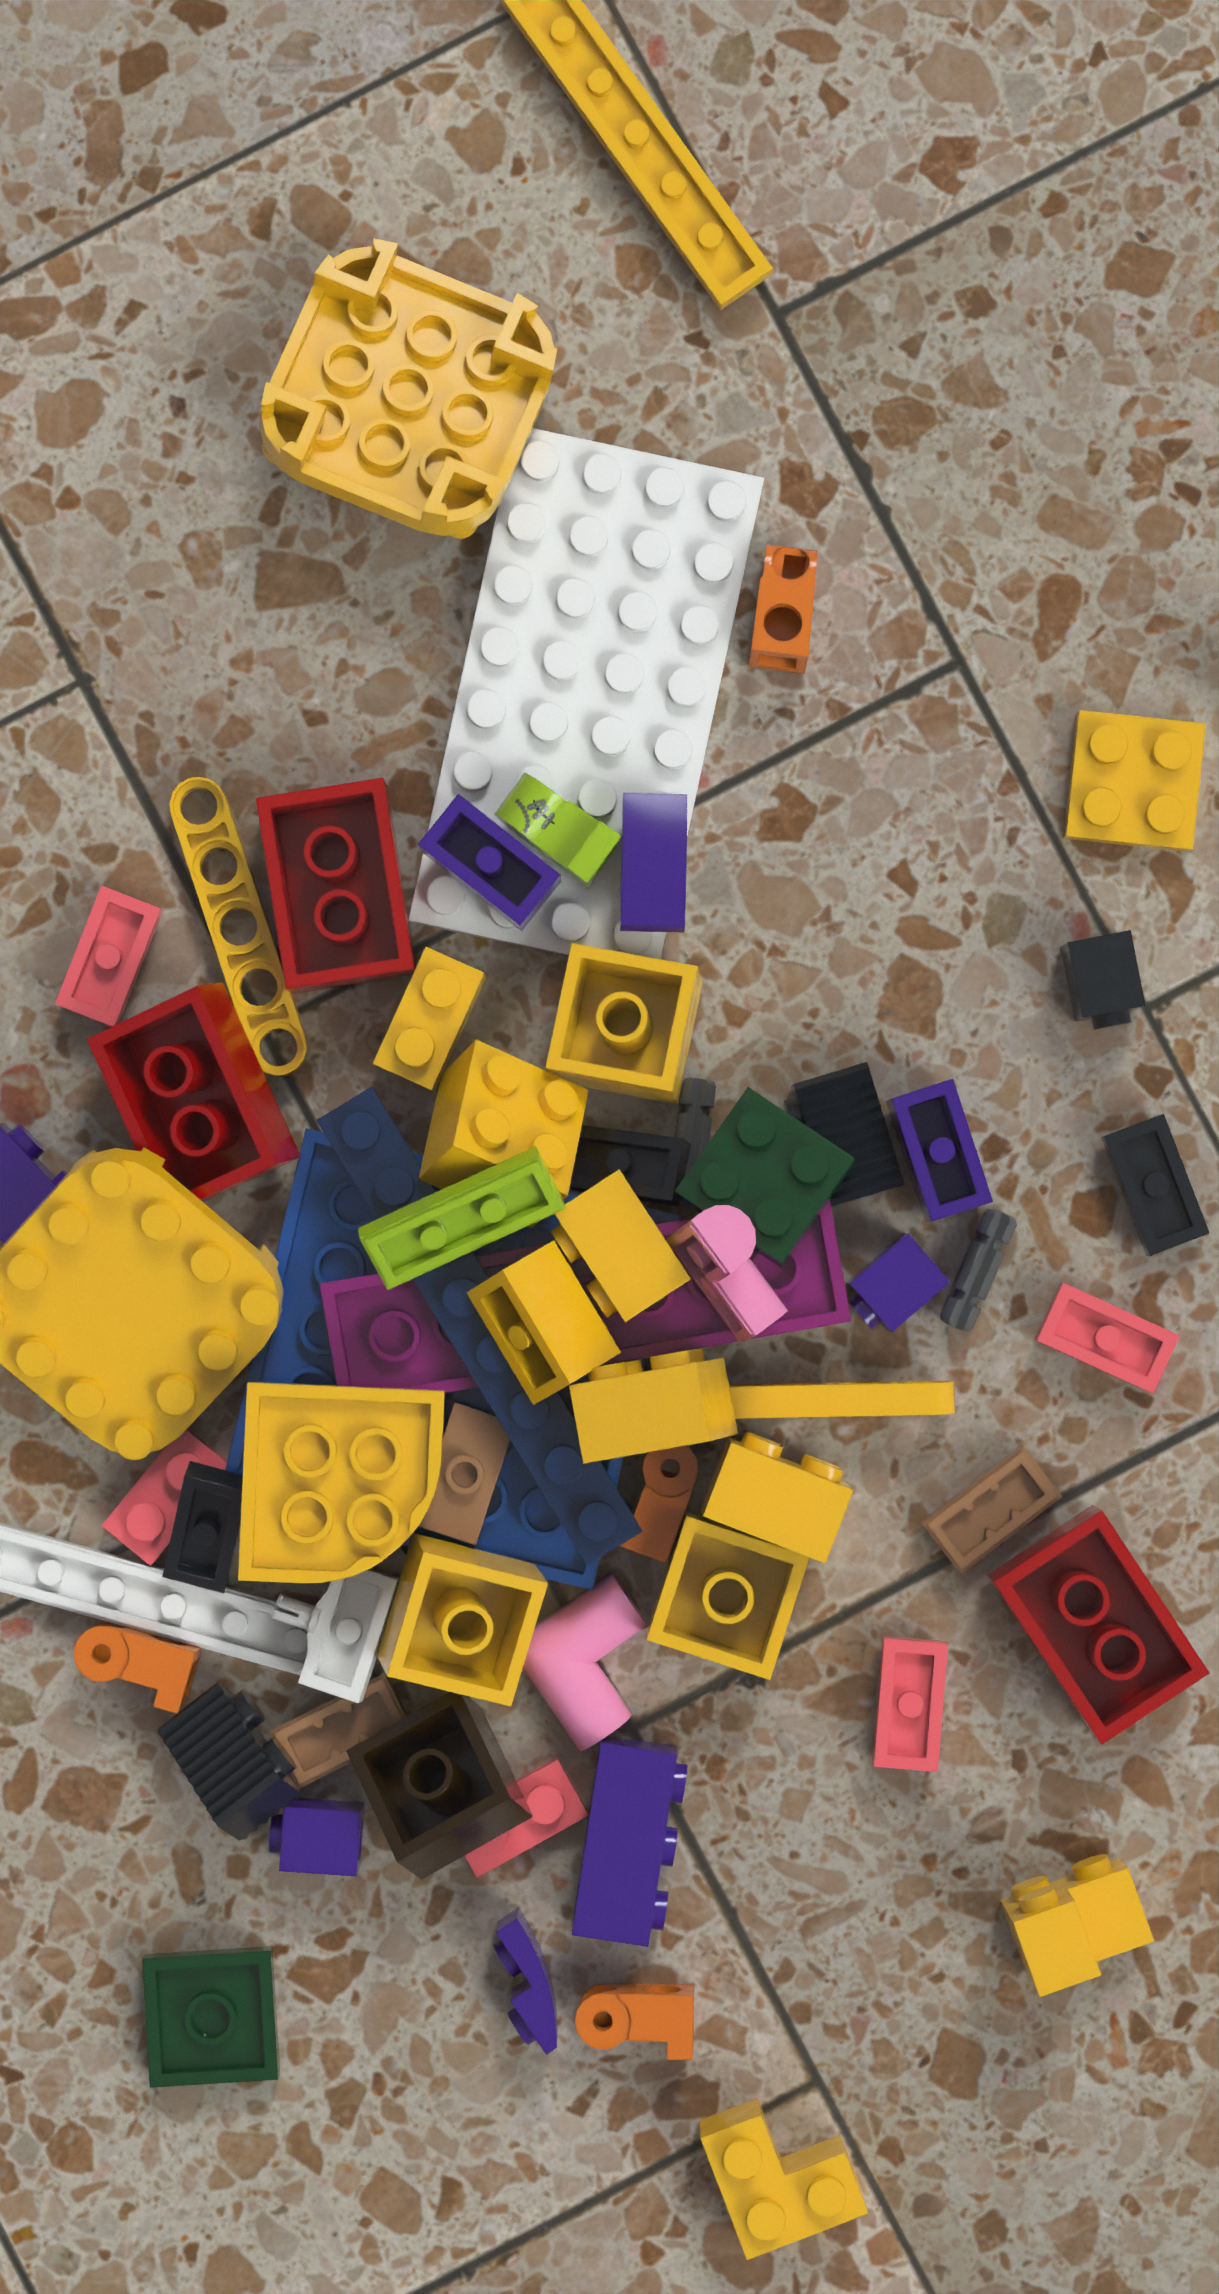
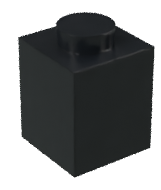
(1103, 979)

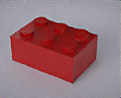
(336, 885)
(195, 1092)
(1098, 1624)

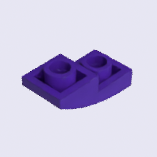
(653, 862)
(534, 1997)

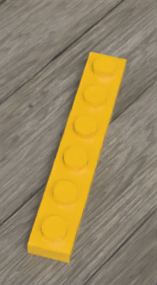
(643, 145)

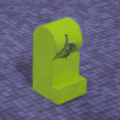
(558, 829)

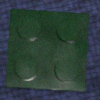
(769, 1171)
(211, 2016)

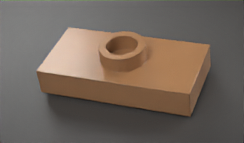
(468, 1474)
(991, 1509)
(323, 1734)

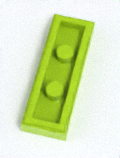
(461, 1218)

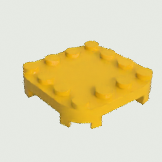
(407, 391)
(131, 1302)

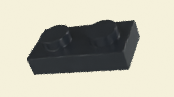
(648, 1162)
(1155, 1185)
(205, 1528)

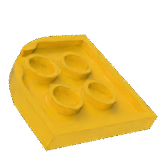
(334, 1477)

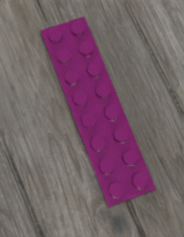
(398, 1342)

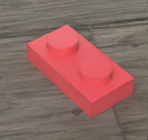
(109, 956)
(1107, 1337)
(149, 1509)
(910, 1703)
(553, 1806)

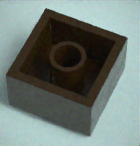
(439, 1784)

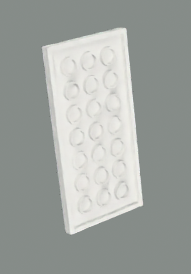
(592, 662)

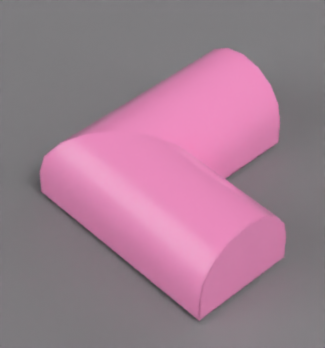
(717, 1256)
(566, 1655)

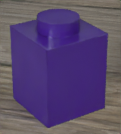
(895, 1284)
(318, 1836)

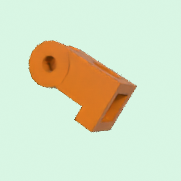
(784, 610)
(663, 1500)
(141, 1658)
(638, 2012)

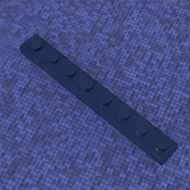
(542, 1432)

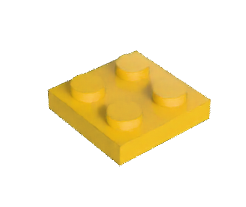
(1134, 780)

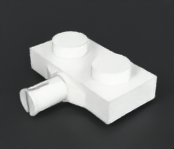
(342, 1632)

